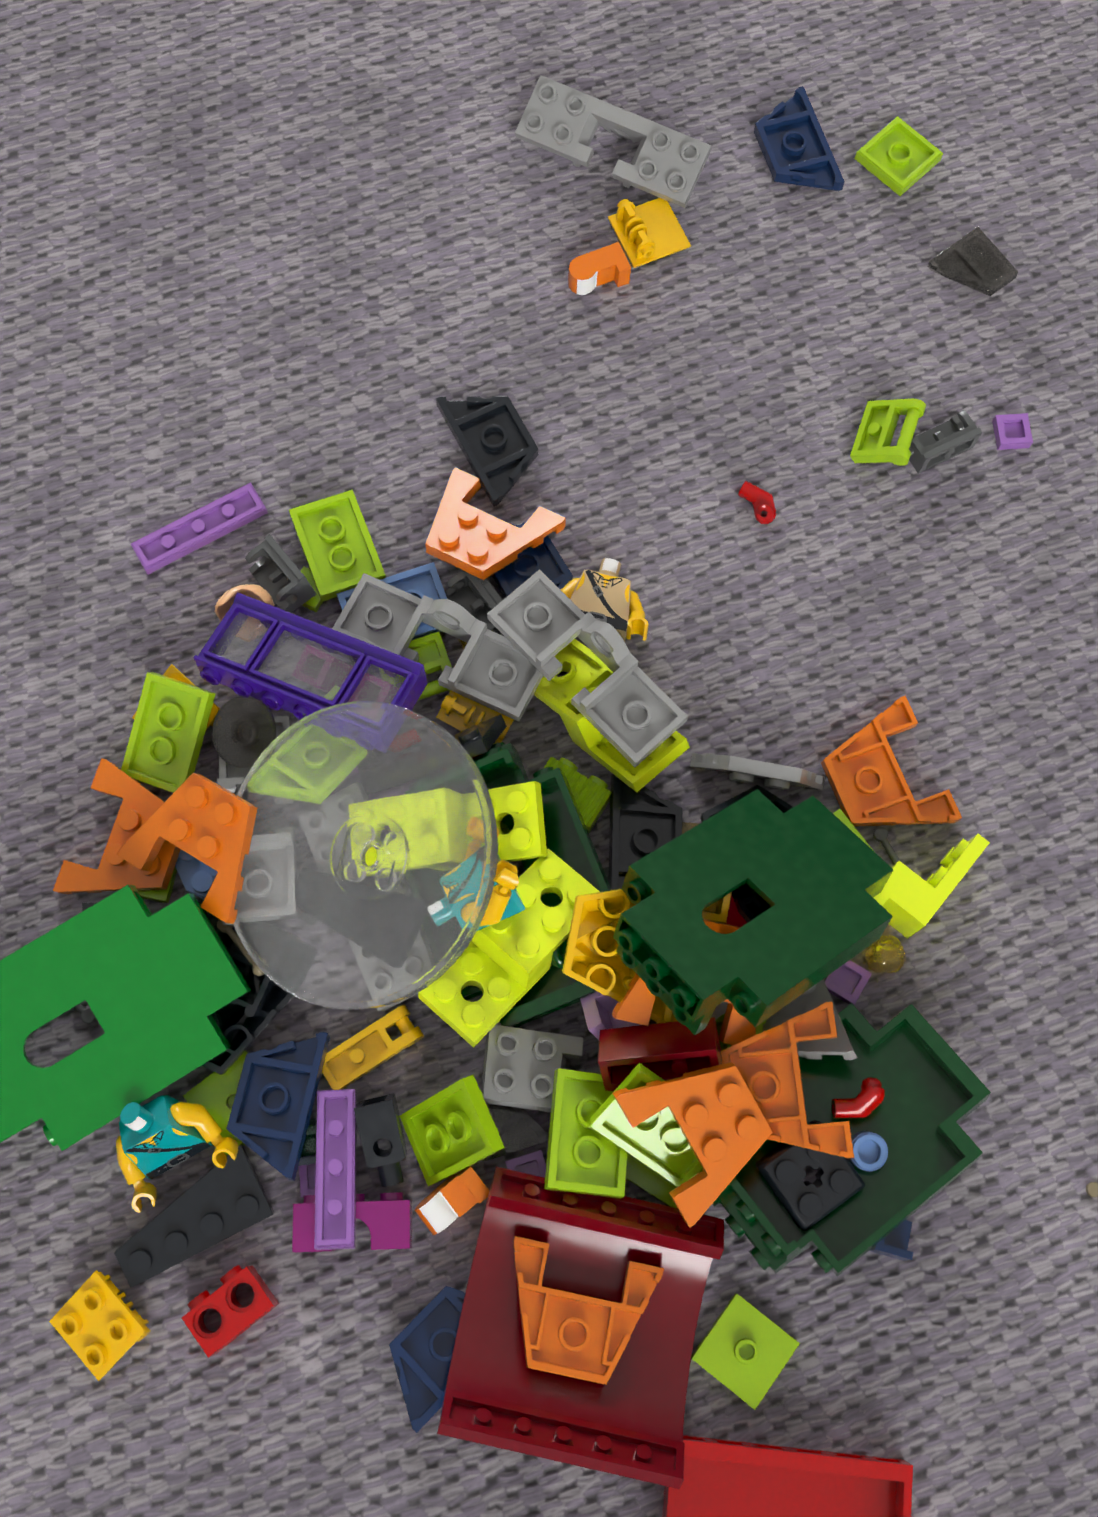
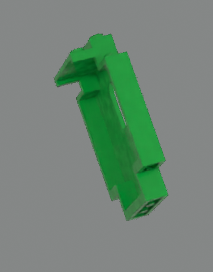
(150, 990)

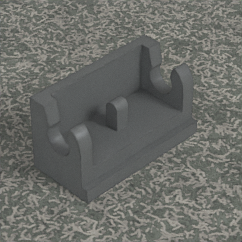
(943, 442)
(279, 575)
(474, 595)

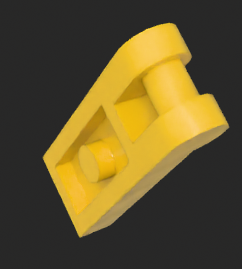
(369, 1048)

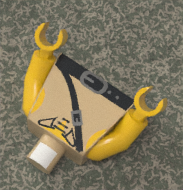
(609, 599)

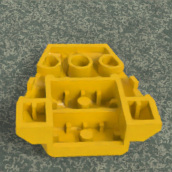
(592, 949)

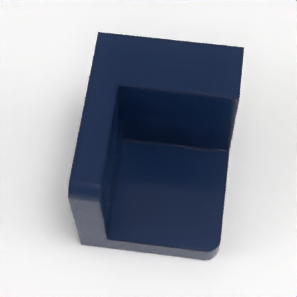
(896, 1243)

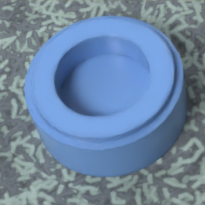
(869, 1151)

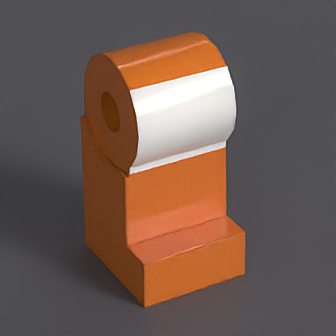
(599, 268)
(451, 1200)

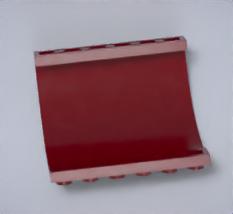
(613, 1428)

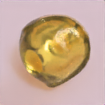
(885, 955)

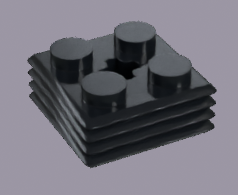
(805, 1200)

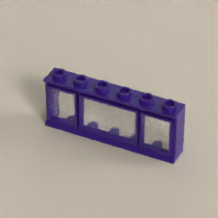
(302, 663)

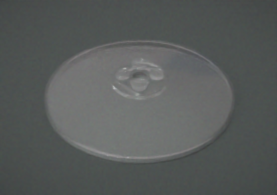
(308, 898)

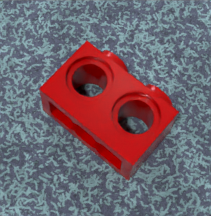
(234, 1316)

